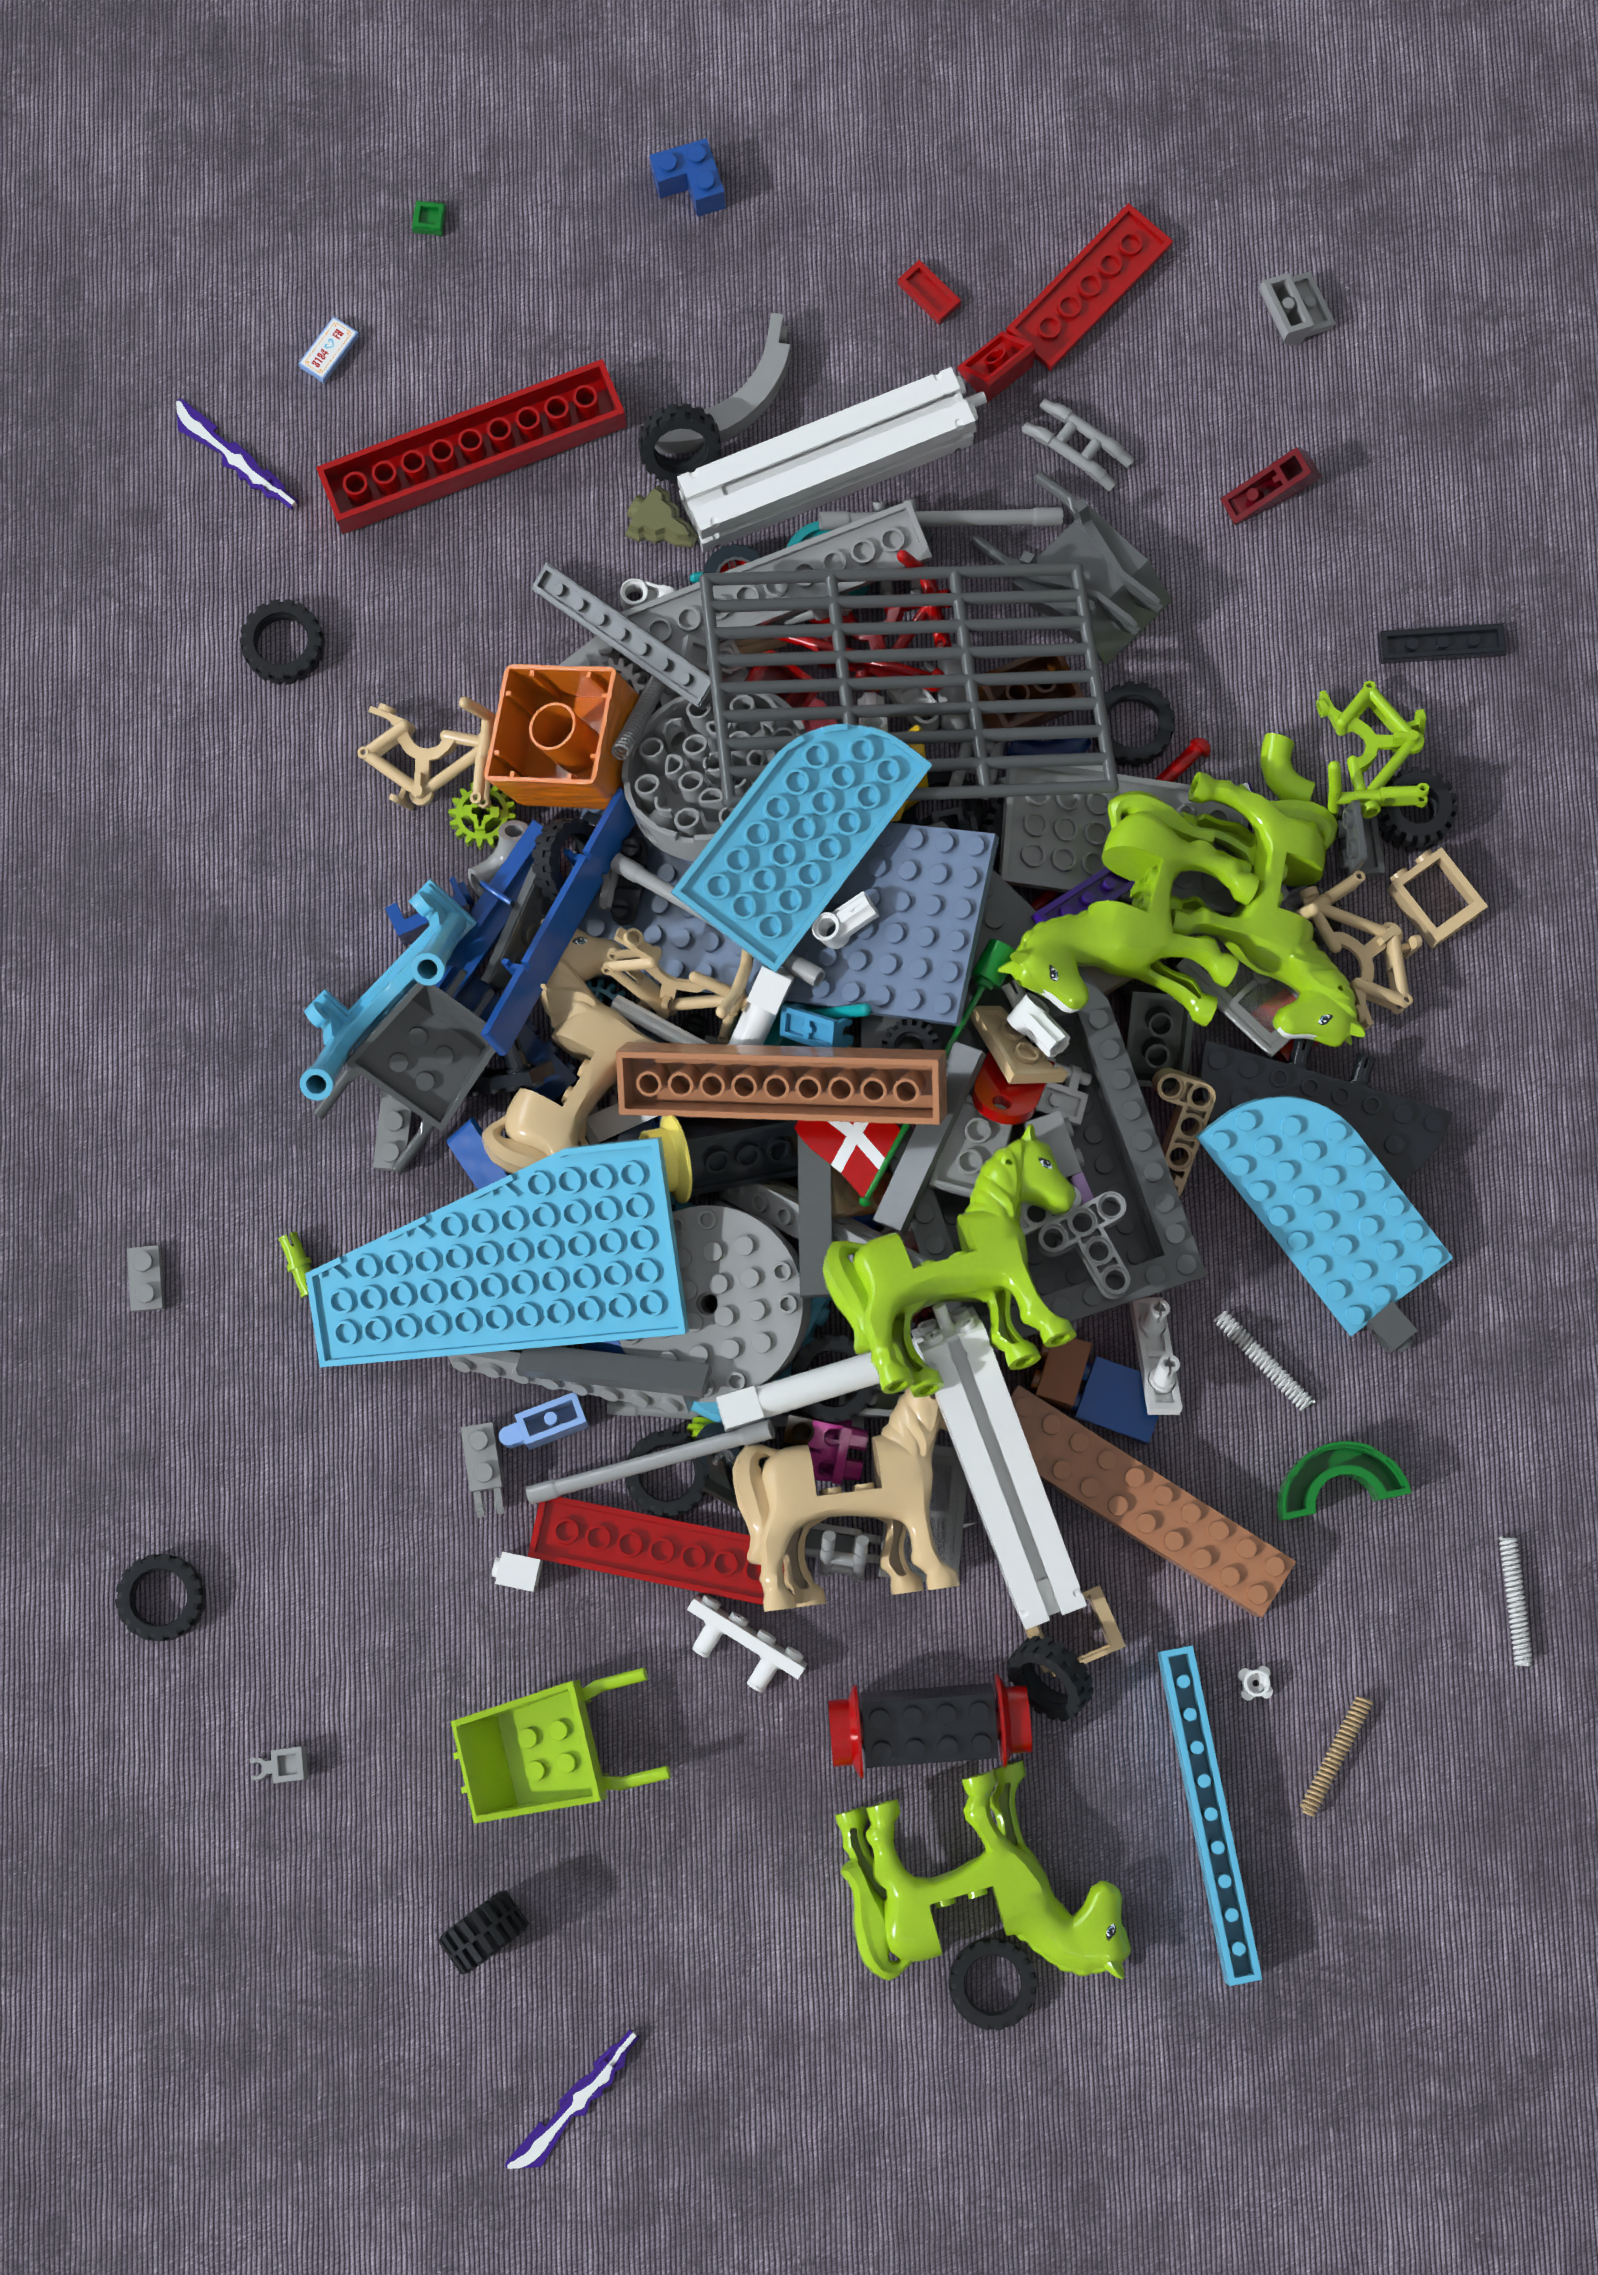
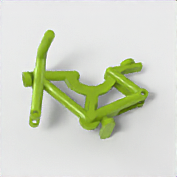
(1405, 741)

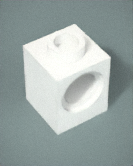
(517, 1571)

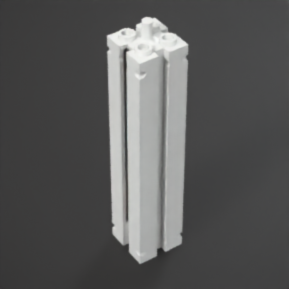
(829, 458)
(999, 1465)

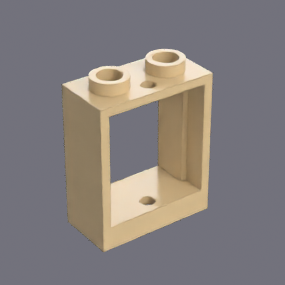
(1431, 934)
(1107, 1625)

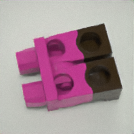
(827, 1445)

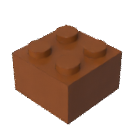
(1061, 1373)

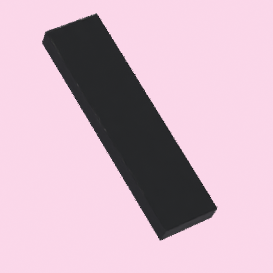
(1442, 643)

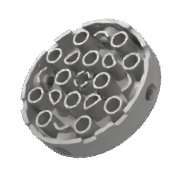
(675, 770)
(757, 1293)

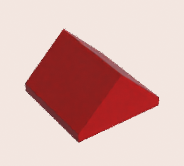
(998, 364)

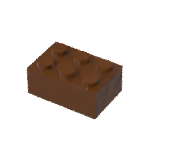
(1033, 691)

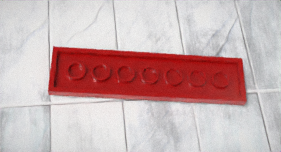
(646, 1548)

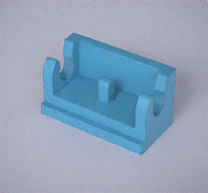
(813, 1028)

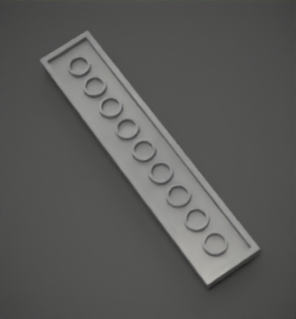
(858, 545)

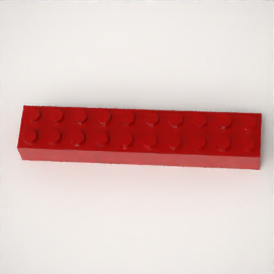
(472, 446)

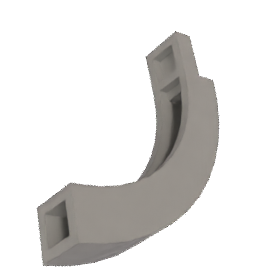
(748, 402)

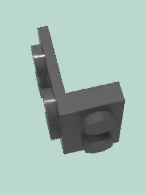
(1359, 842)

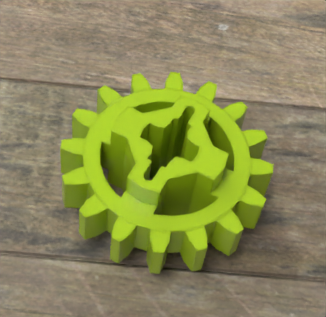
(470, 814)

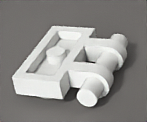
(1066, 1097)

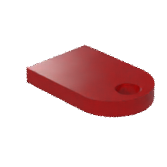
(993, 1088)

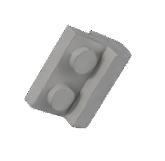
(1296, 306)

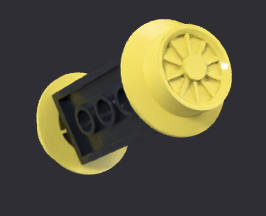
(724, 1153)

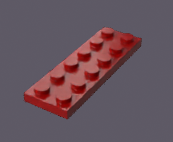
(1090, 286)

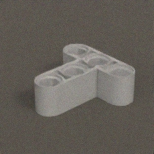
(1093, 1237)

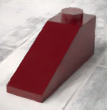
(1271, 485)

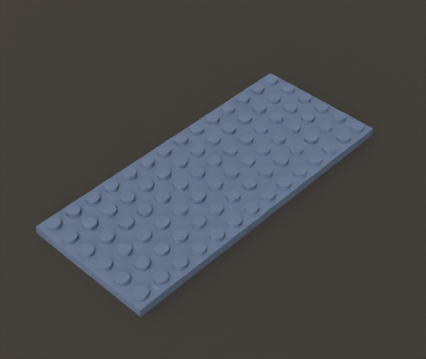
(903, 963)

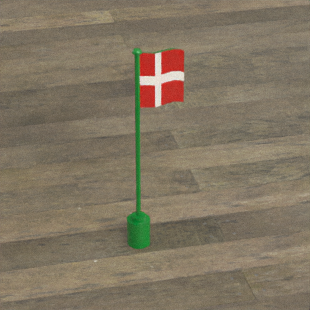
(865, 1149)

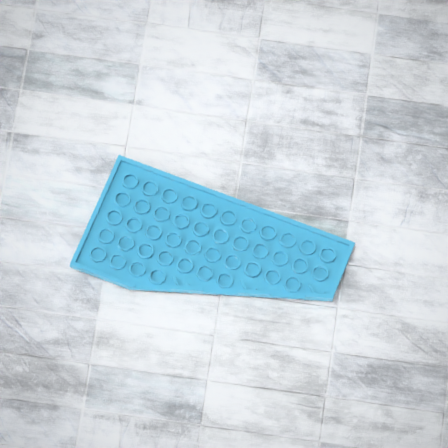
(531, 1261)

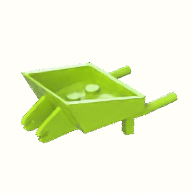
(539, 1752)

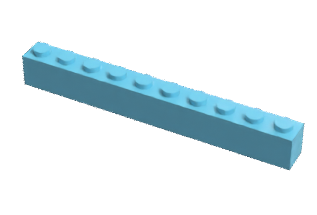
(1209, 1816)

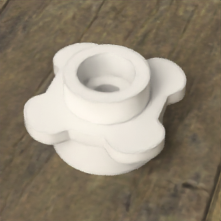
(1262, 1676)

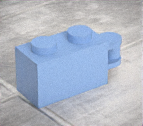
(545, 1423)

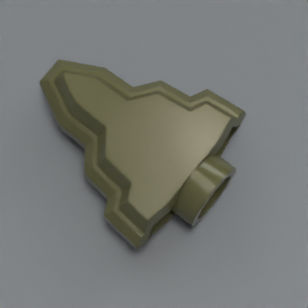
(659, 520)

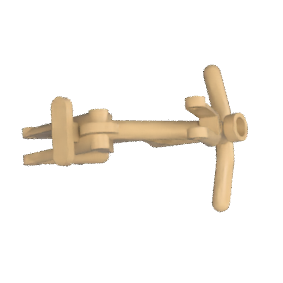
(422, 788)
(1386, 939)
(663, 999)

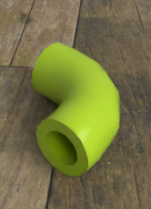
(1279, 772)

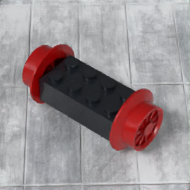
(930, 1725)

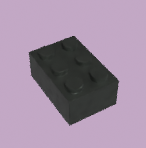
(1156, 1033)

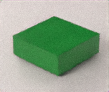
(429, 218)

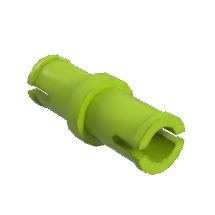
(297, 1261)

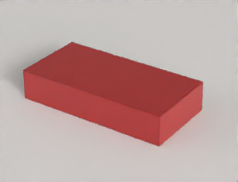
(929, 292)

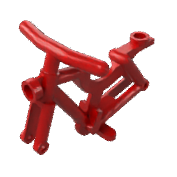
(896, 614)

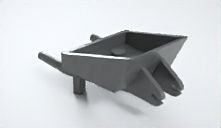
(1118, 578)
(423, 1057)

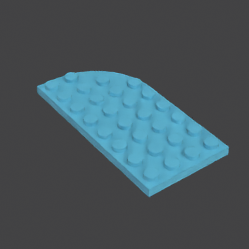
(799, 836)
(1326, 1203)

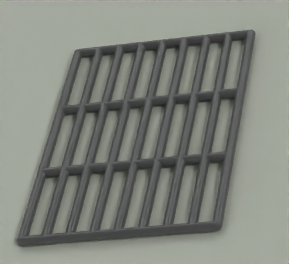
(964, 652)

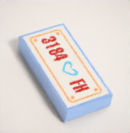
(328, 350)

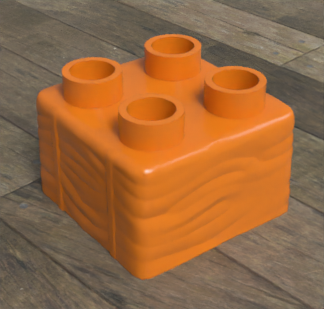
(558, 735)

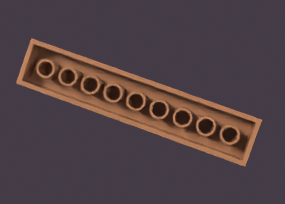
(782, 1082)
(1150, 1507)

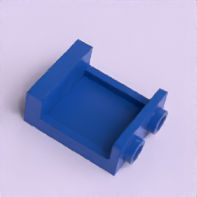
(412, 927)
(1114, 1400)

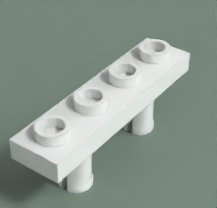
(1156, 1356)
(761, 1642)

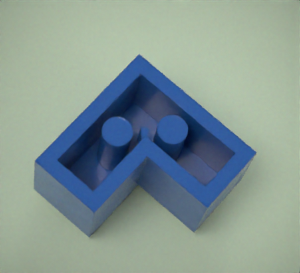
(691, 170)

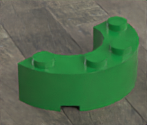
(1338, 1459)

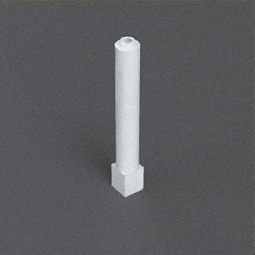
(762, 1006)
(797, 1391)

